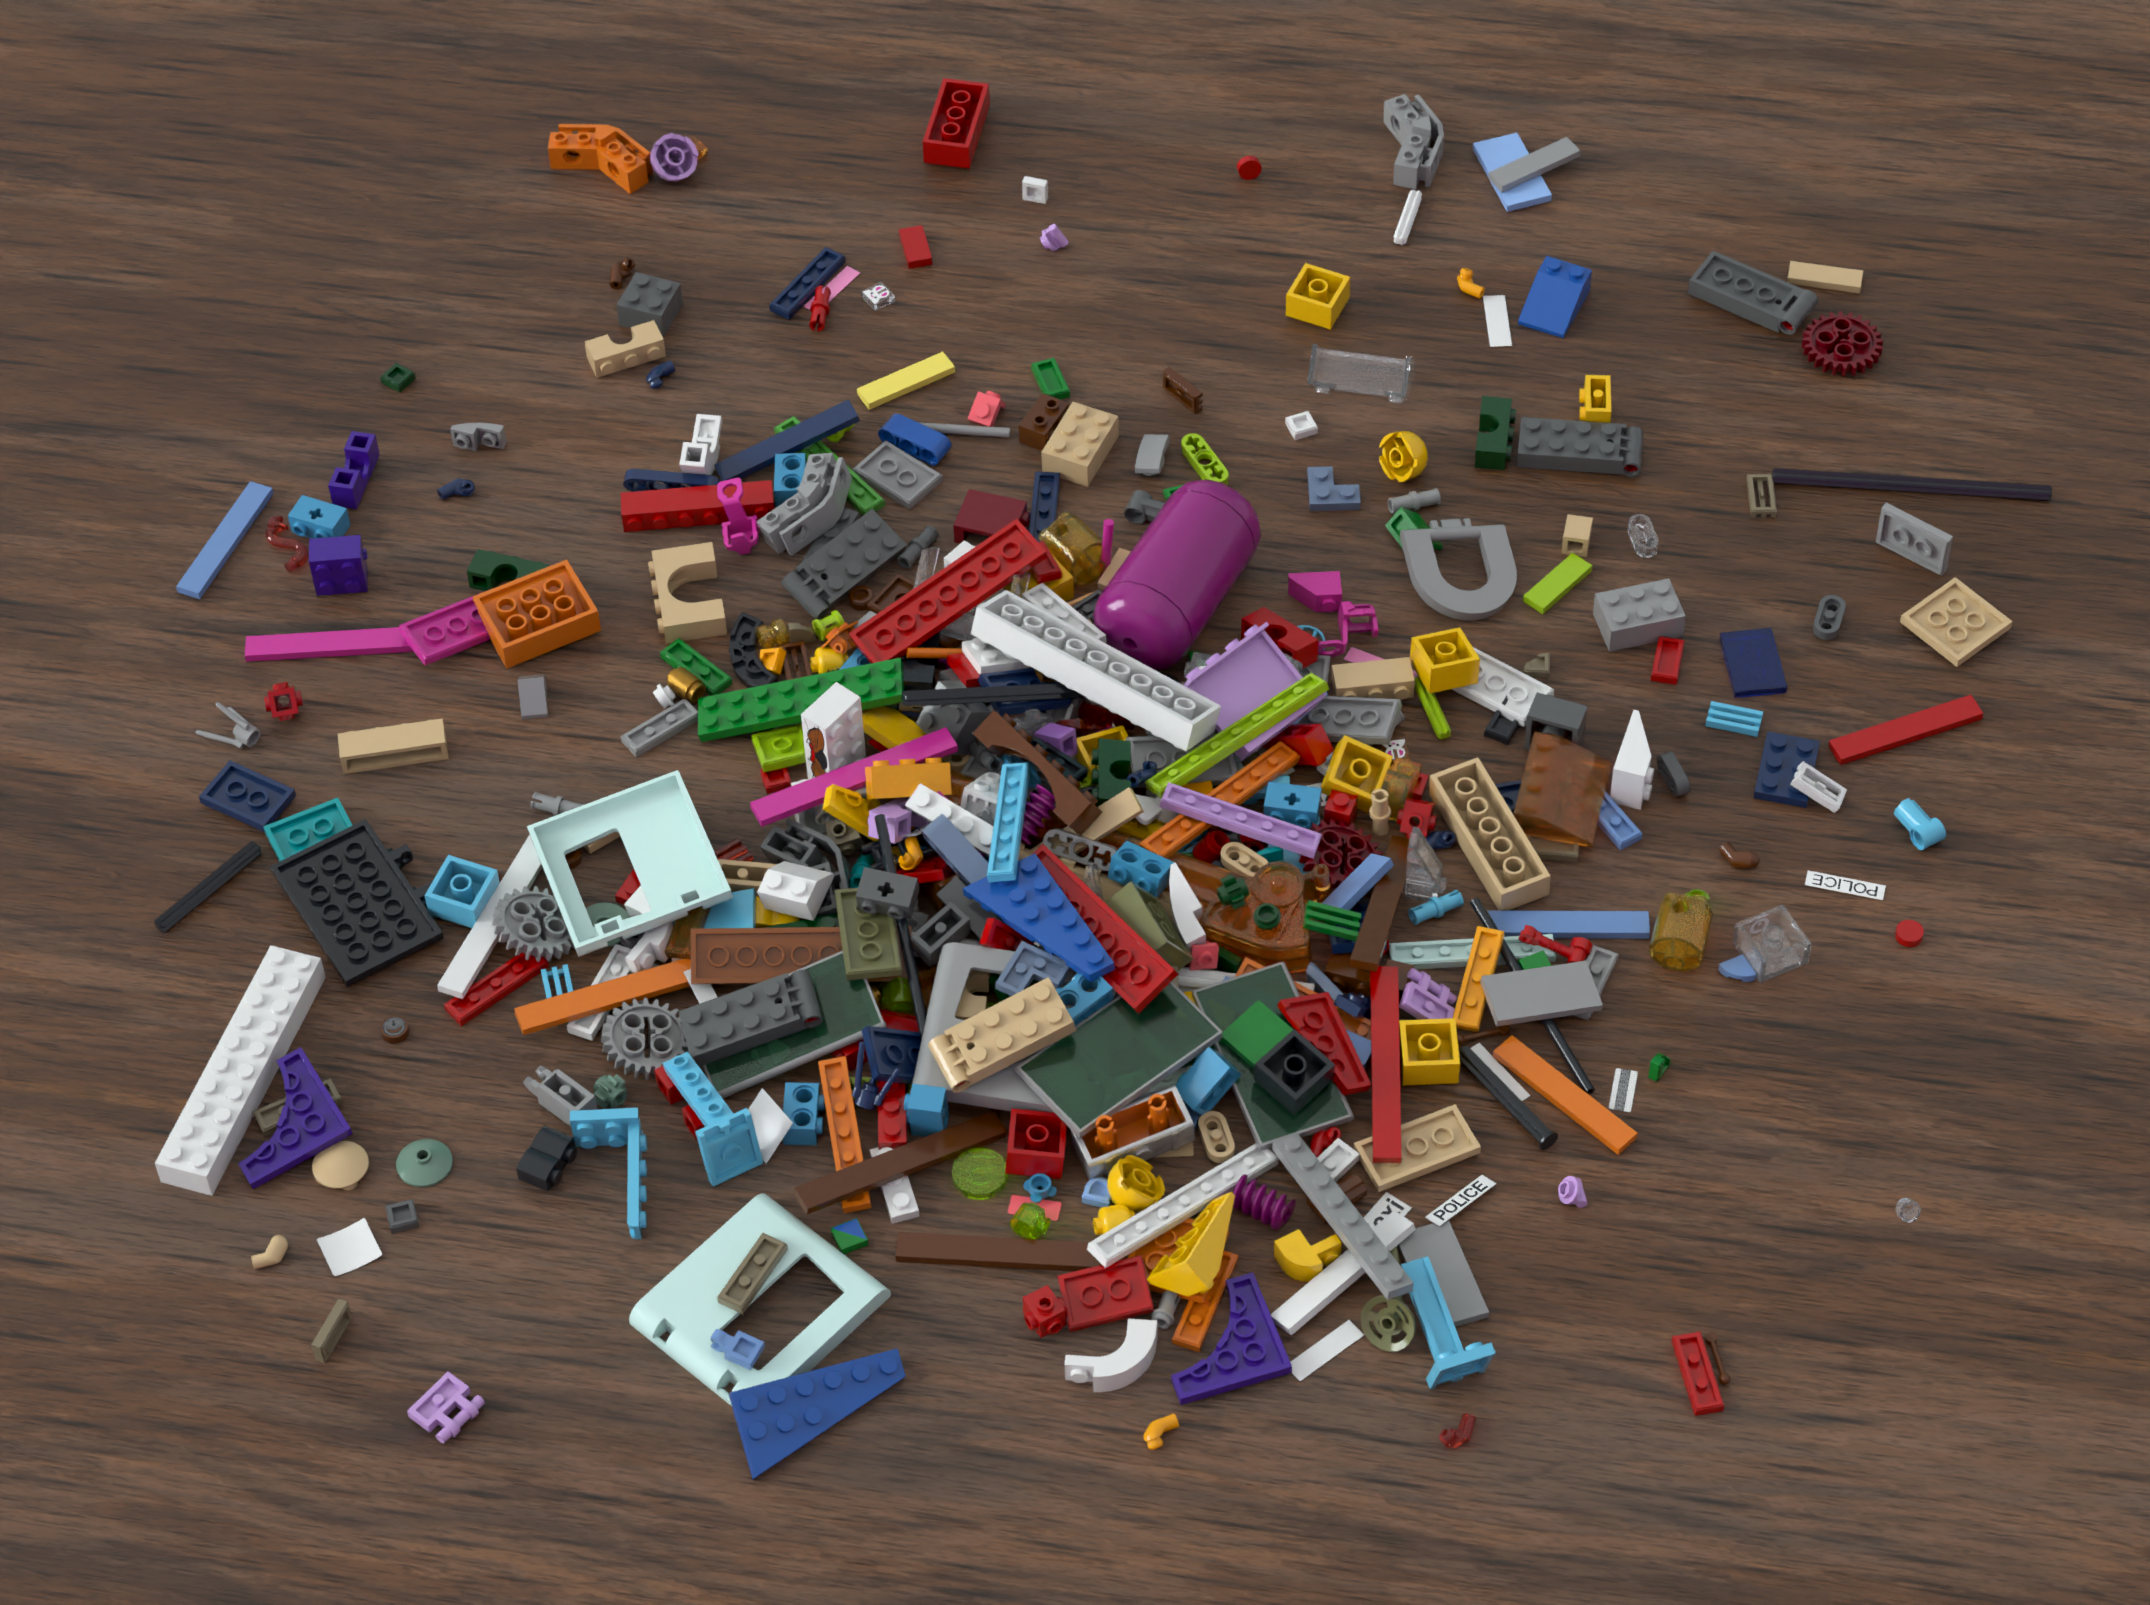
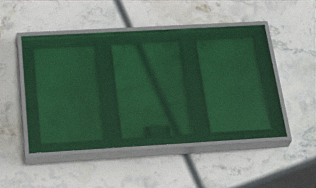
(845, 1012)
(1117, 1056)
(1264, 1114)

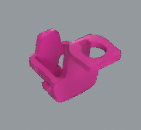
(740, 527)
(1345, 626)

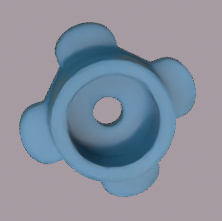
(1039, 1181)

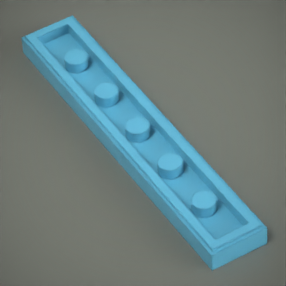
(1008, 822)

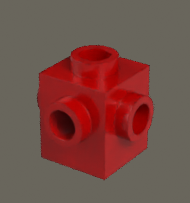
(287, 711)
(1419, 809)
(1044, 1312)

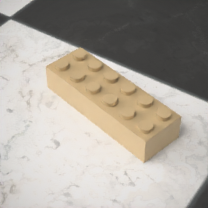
(1489, 835)

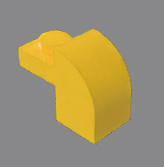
(1302, 1260)

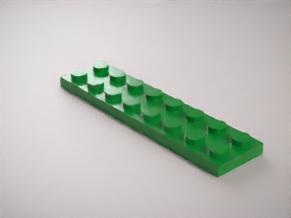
(785, 701)

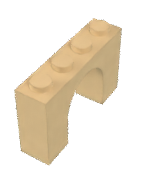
(679, 618)

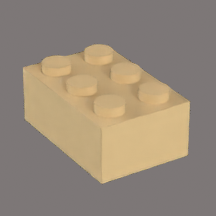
(1080, 443)

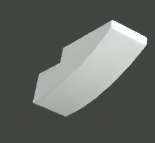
(1185, 909)

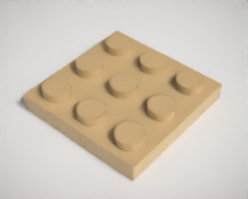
(1956, 621)

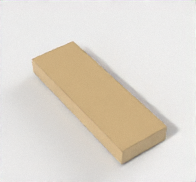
(1825, 277)

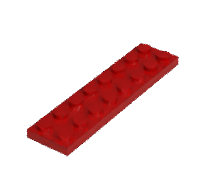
(949, 594)
(1138, 968)

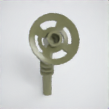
(1388, 1321)

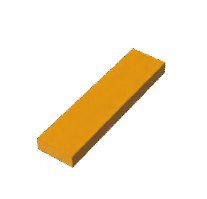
(1481, 962)

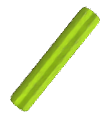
(1432, 710)

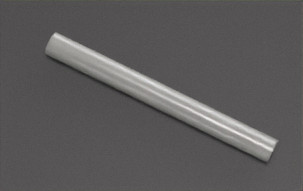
(969, 430)

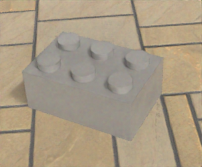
(1638, 614)

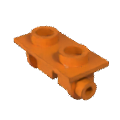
(839, 638)

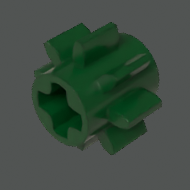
(1232, 892)

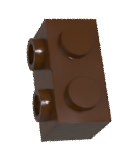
(1042, 421)

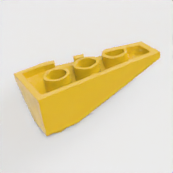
(1198, 1252)

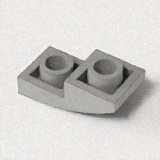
(471, 435)
(1151, 454)

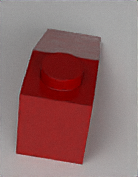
(1307, 741)

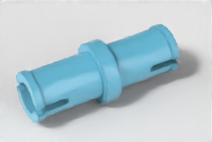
(1435, 907)

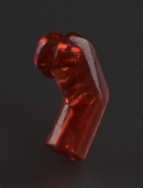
(1460, 1436)

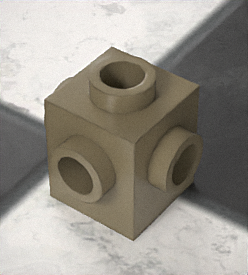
(844, 836)

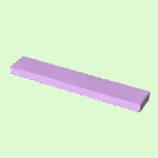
(1240, 820)

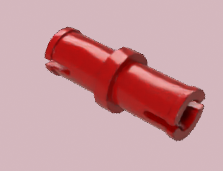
(819, 308)

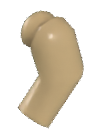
(273, 1253)

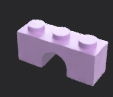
(898, 819)

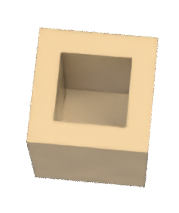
(1577, 535)

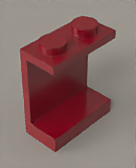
(988, 514)

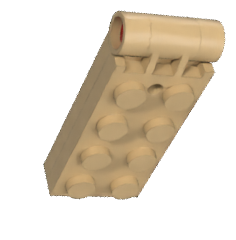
(1001, 1035)

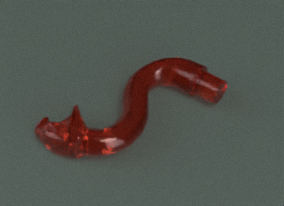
(275, 526)

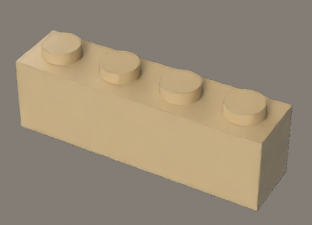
(393, 746)

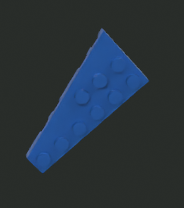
(1043, 914)
(796, 1409)

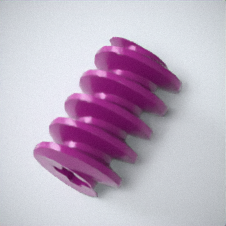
(1036, 811)
(1262, 1205)

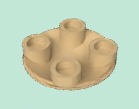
(340, 1165)

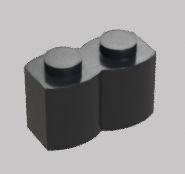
(546, 1158)

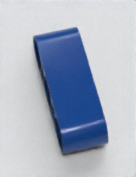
(915, 439)

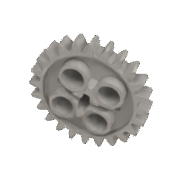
(532, 924)
(619, 1037)

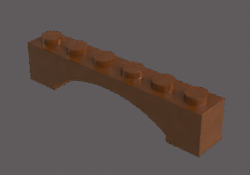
(1072, 805)

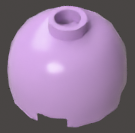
(673, 157)

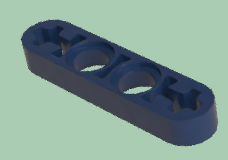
(647, 480)

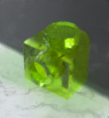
(897, 996)
(1030, 1221)

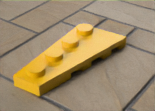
(852, 809)

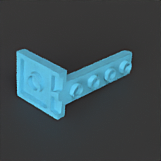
(616, 1129)
(729, 1138)
(1440, 1332)

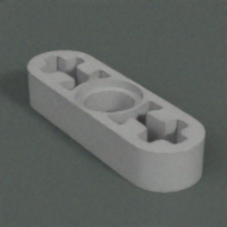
(1060, 849)

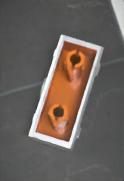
(1138, 1129)

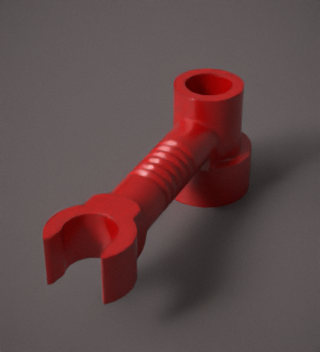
(1576, 952)

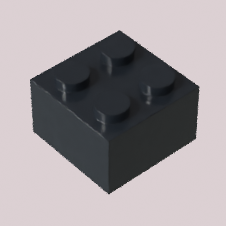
(1294, 1071)

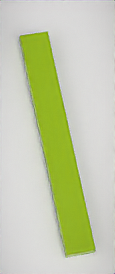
(1238, 734)

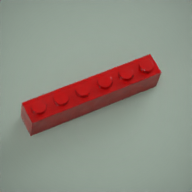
(690, 506)

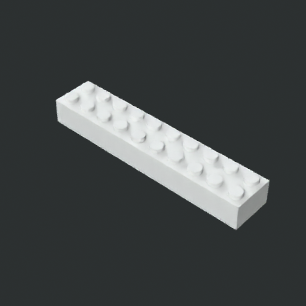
(1096, 670)
(240, 1070)

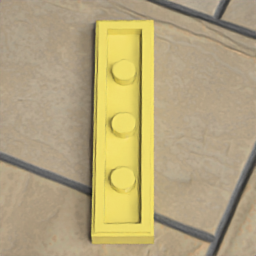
(906, 380)

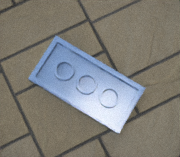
(1504, 150)

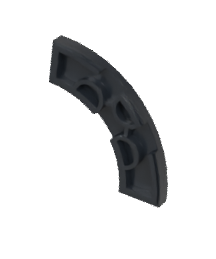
(743, 653)

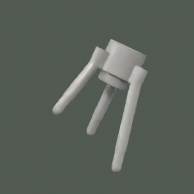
(244, 732)

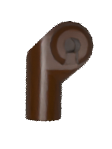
(620, 271)
(1739, 859)

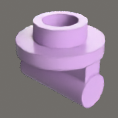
(1053, 238)
(1572, 1192)

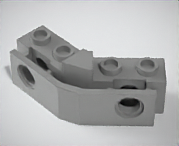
(1414, 132)
(812, 509)

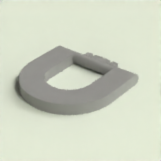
(1439, 593)

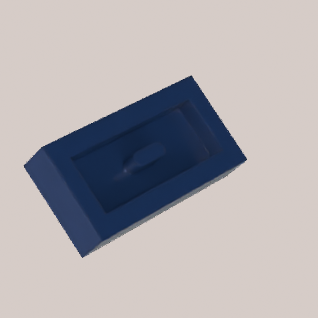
(1354, 1004)

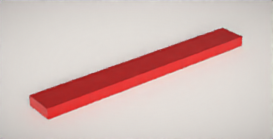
(1385, 1065)

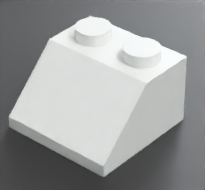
(794, 889)

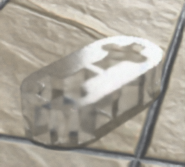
(1638, 536)

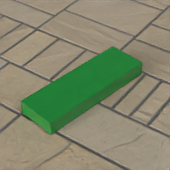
(682, 655)

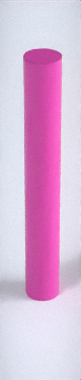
(1107, 541)

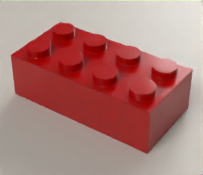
(956, 123)

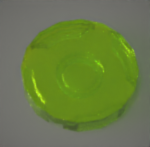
(979, 1173)

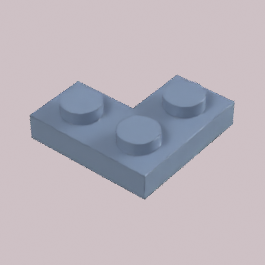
(1326, 495)
(1030, 964)

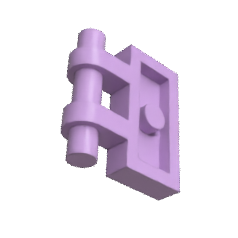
(1423, 1004)
(440, 1401)

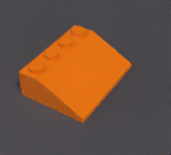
(537, 613)

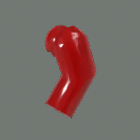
(1323, 1139)

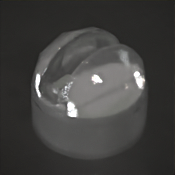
(1907, 1214)

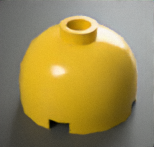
(1403, 455)
(1134, 1184)

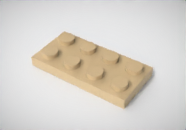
(1425, 1147)

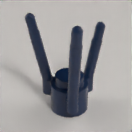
(868, 1095)

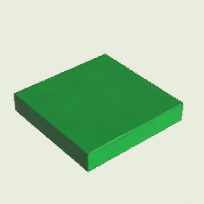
(1255, 1033)

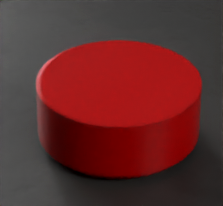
(1249, 167)
(1909, 933)

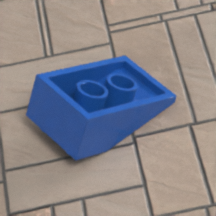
(1555, 296)

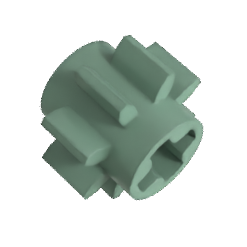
(610, 1091)

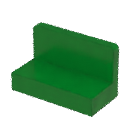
(1407, 520)

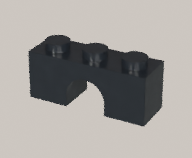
(920, 672)

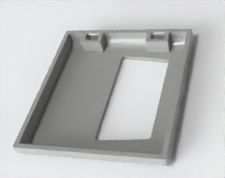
(1000, 1090)

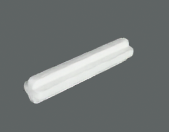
(1407, 217)

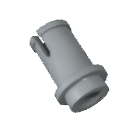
(1166, 1309)

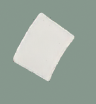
(349, 1248)

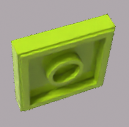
(780, 747)

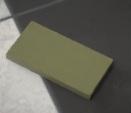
(866, 940)

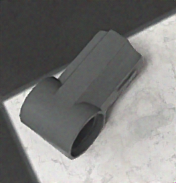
(1142, 507)

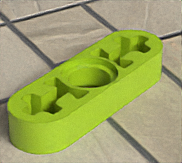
(1203, 452)

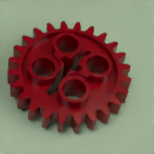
(1842, 343)
(1354, 850)

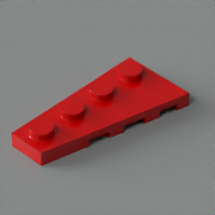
(1321, 1025)

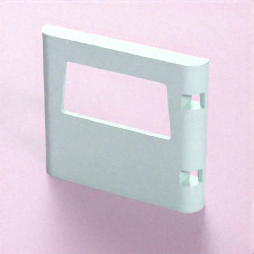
(664, 847)
(689, 1307)

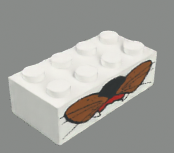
(833, 731)

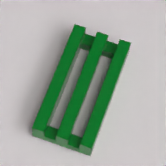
(1331, 916)

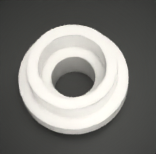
(664, 695)

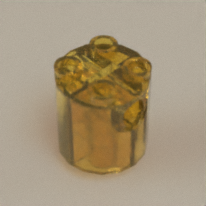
(1075, 548)
(1681, 932)

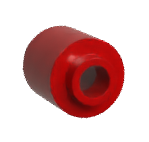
(1210, 846)

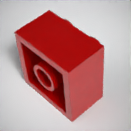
(1035, 1143)

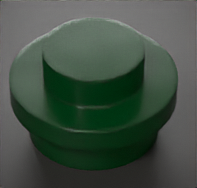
(1267, 916)

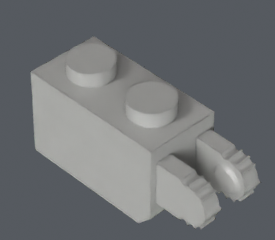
(560, 1093)

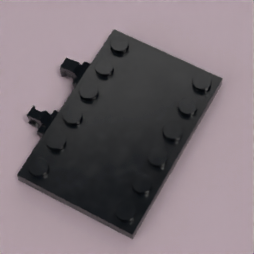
(358, 901)

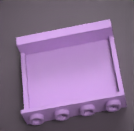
(1246, 679)

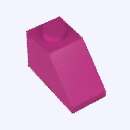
(1316, 590)

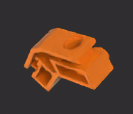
(601, 149)

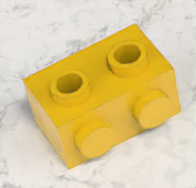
(1596, 399)

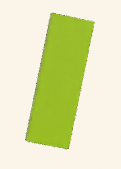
(1557, 583)

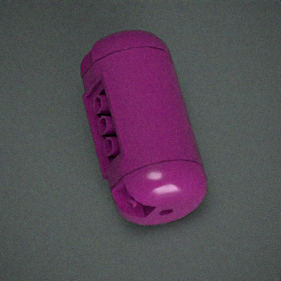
(1178, 573)

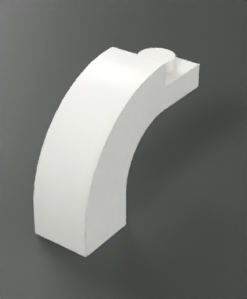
(704, 450)
(652, 943)
(1121, 1366)

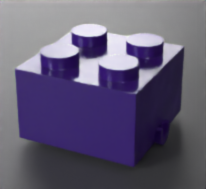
(338, 565)

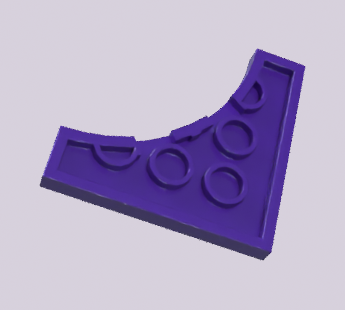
(305, 1126)
(1245, 1353)

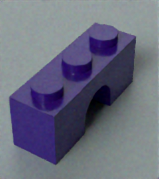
(351, 481)

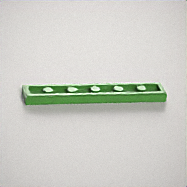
(860, 494)

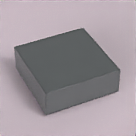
(402, 1216)

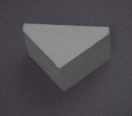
(533, 696)

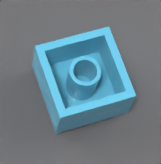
(461, 891)

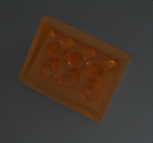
(1561, 791)

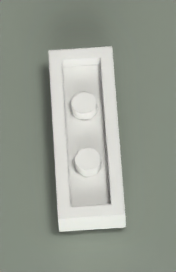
(898, 1195)

